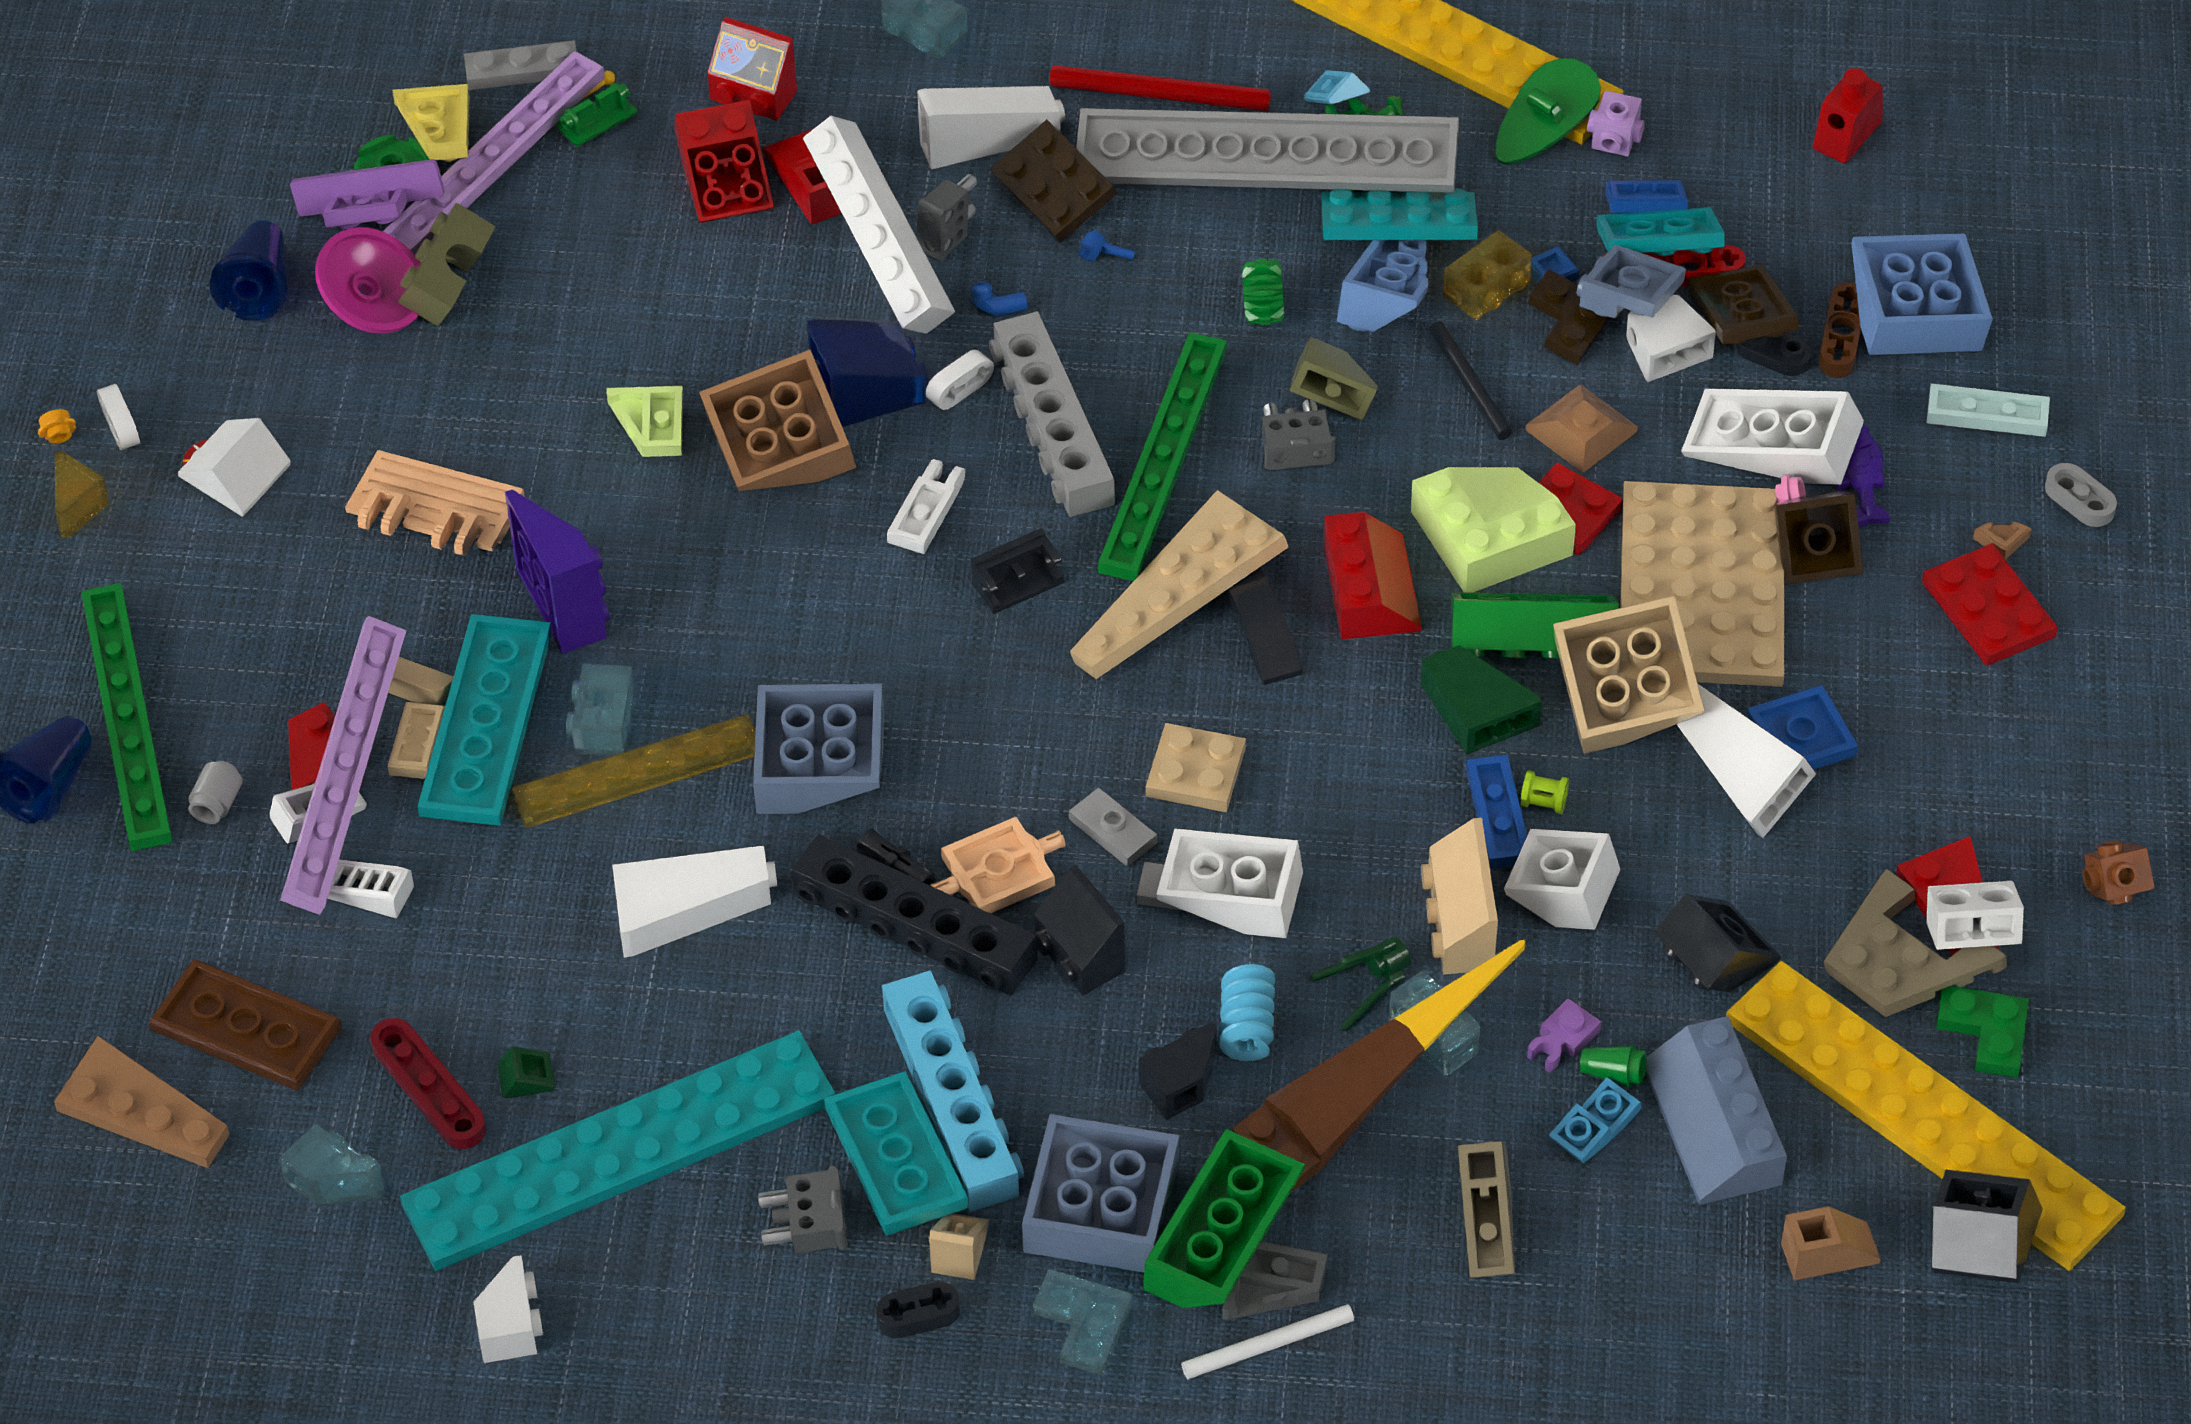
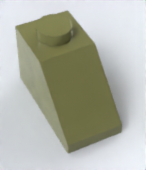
(1333, 379)

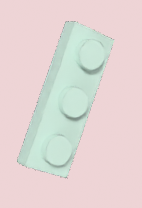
(1988, 410)

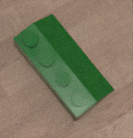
(1518, 620)
(1220, 1222)

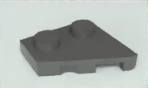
(1276, 1280)

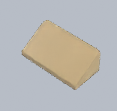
(420, 683)

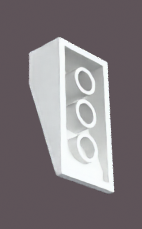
(1777, 432)

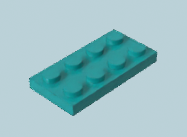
(1398, 215)
(896, 1153)

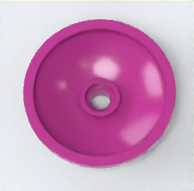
(369, 263)

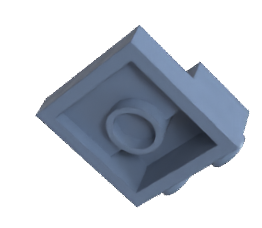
(1629, 282)

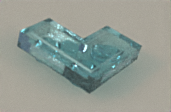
(1094, 1316)

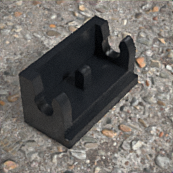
(1016, 571)

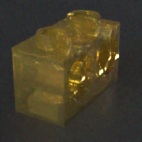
(1487, 275)

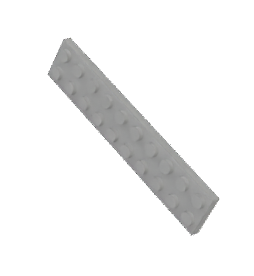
(1271, 149)

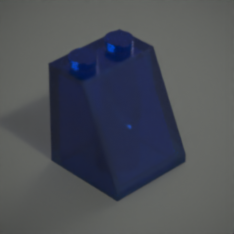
(866, 367)

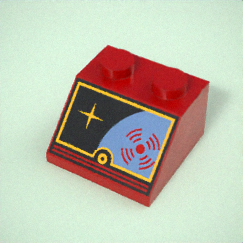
(753, 67)

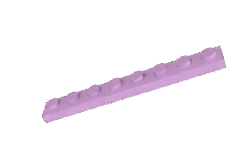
(501, 147)
(343, 766)

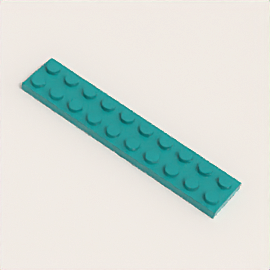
(616, 1150)

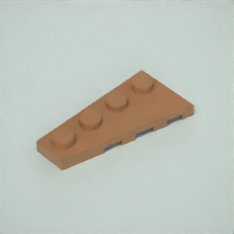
(136, 1104)

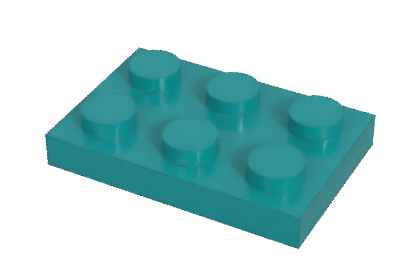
(1662, 231)

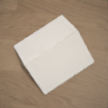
(237, 464)

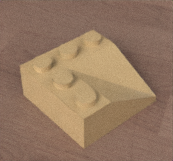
(1627, 673)

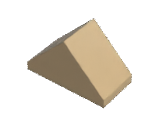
(957, 1245)

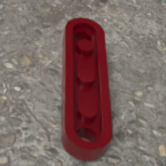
(428, 1083)

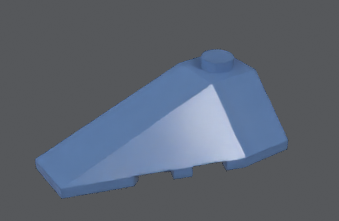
(1383, 284)

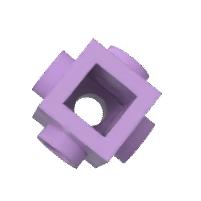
(1616, 123)

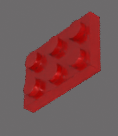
(1989, 604)

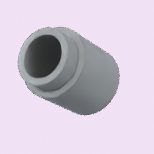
(214, 792)

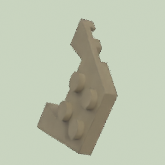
(1892, 966)

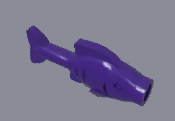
(1864, 474)

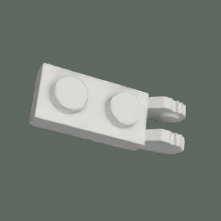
(925, 508)

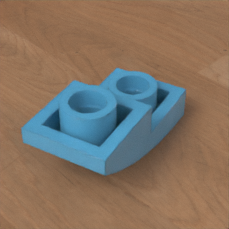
(1596, 1122)

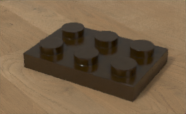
(1053, 180)
(1743, 304)

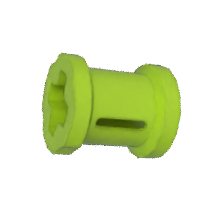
(1532, 796)

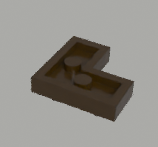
(1576, 325)

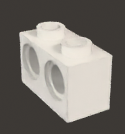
(1974, 915)

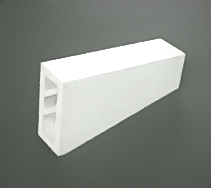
(981, 121)
(1747, 761)
(688, 894)

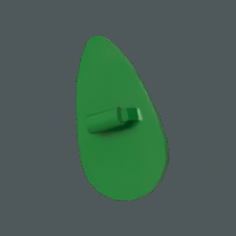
(1547, 109)

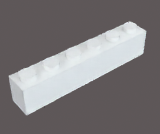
(878, 225)

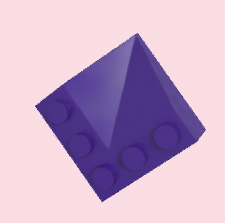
(558, 573)

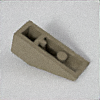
(1487, 1208)

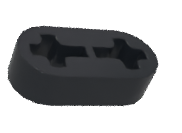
(917, 1310)

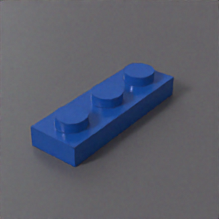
(1499, 808)

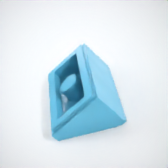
(1335, 87)

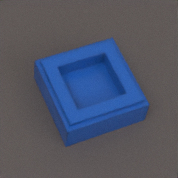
(1555, 261)

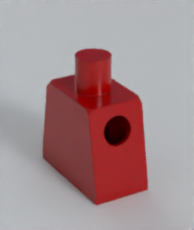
(1857, 107)

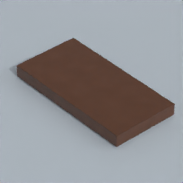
(245, 1024)

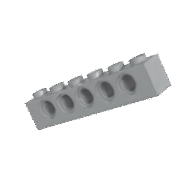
(1052, 414)

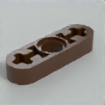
(1833, 340)

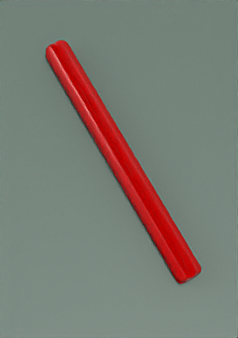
(1160, 88)

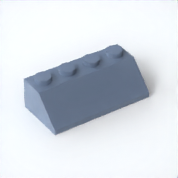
(1715, 1112)

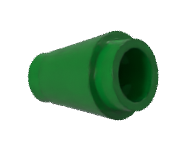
(1619, 1063)

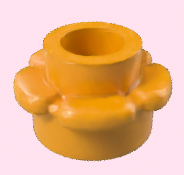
(56, 426)

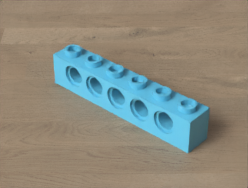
(906, 1007)

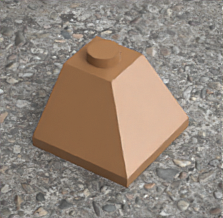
(1581, 428)

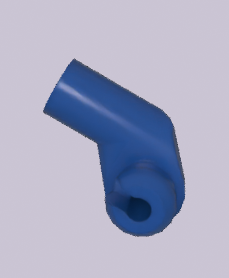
(995, 304)

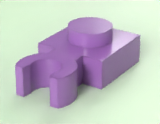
(1564, 1031)

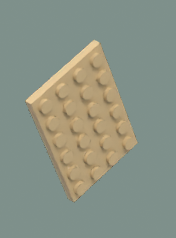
(1721, 564)

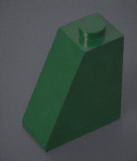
(1478, 699)

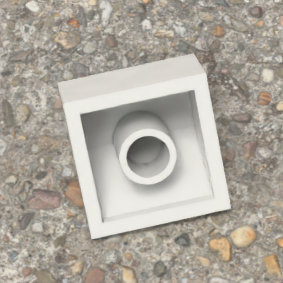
(1564, 876)

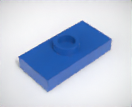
(1645, 196)

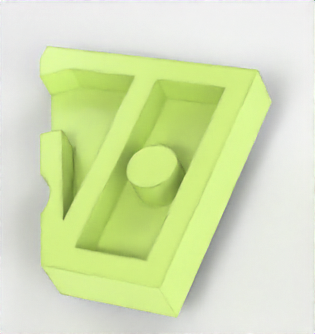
(650, 417)

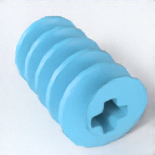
(1247, 1012)

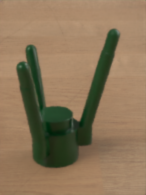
(1383, 960)

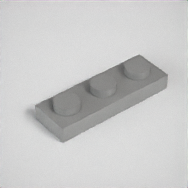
(515, 64)

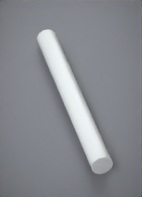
(1267, 1341)

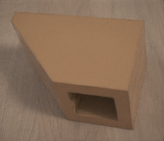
(1826, 1243)

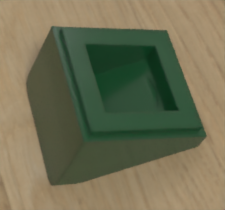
(525, 1072)

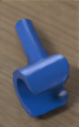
(1095, 243)

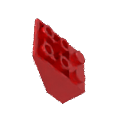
(723, 161)
(802, 178)

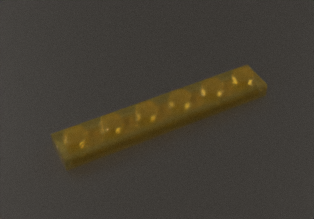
(635, 771)

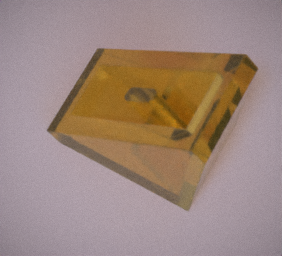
(78, 494)

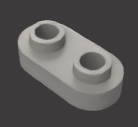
(2085, 496)

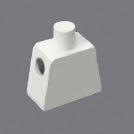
(1670, 339)

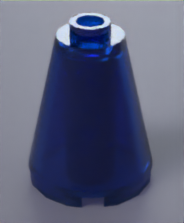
(252, 273)
(41, 769)

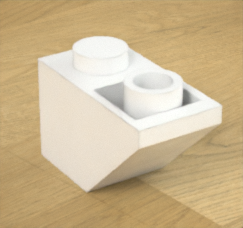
(504, 1314)

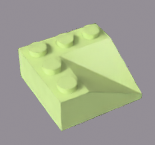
(1491, 523)

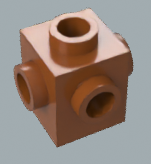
(2117, 871)

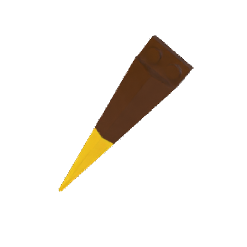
(1330, 1101)

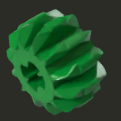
(1263, 291)

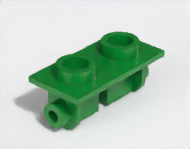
(596, 117)

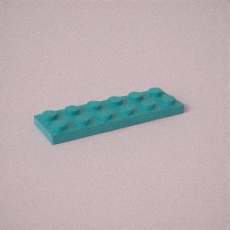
(485, 720)

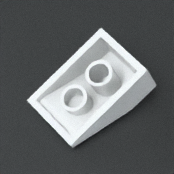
(1233, 880)

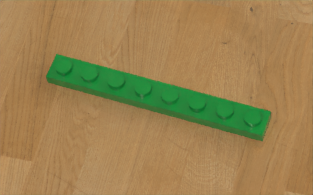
(1162, 457)
(126, 717)

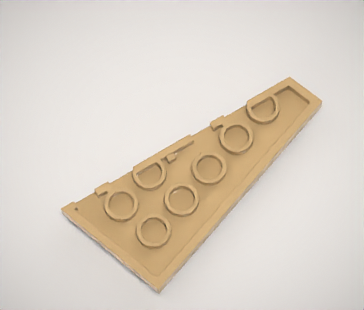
(1195, 567)

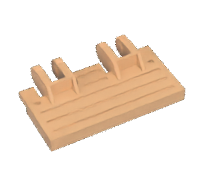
(432, 502)

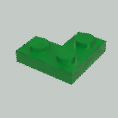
(1994, 1018)

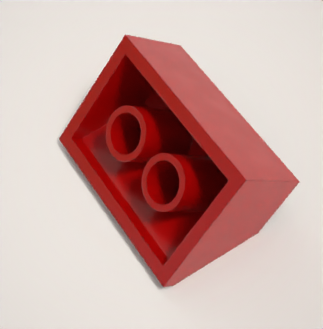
(1369, 577)

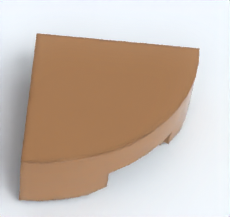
(2003, 536)

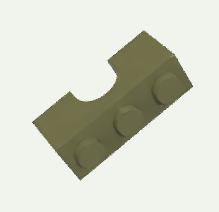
(433, 285)

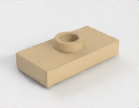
(415, 740)

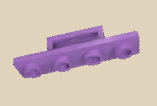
(367, 193)

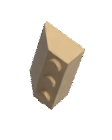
(1461, 899)

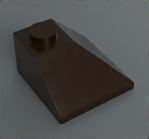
(1818, 537)

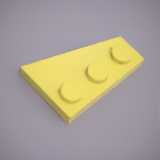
(437, 119)

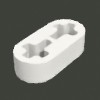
(959, 379)
(118, 416)

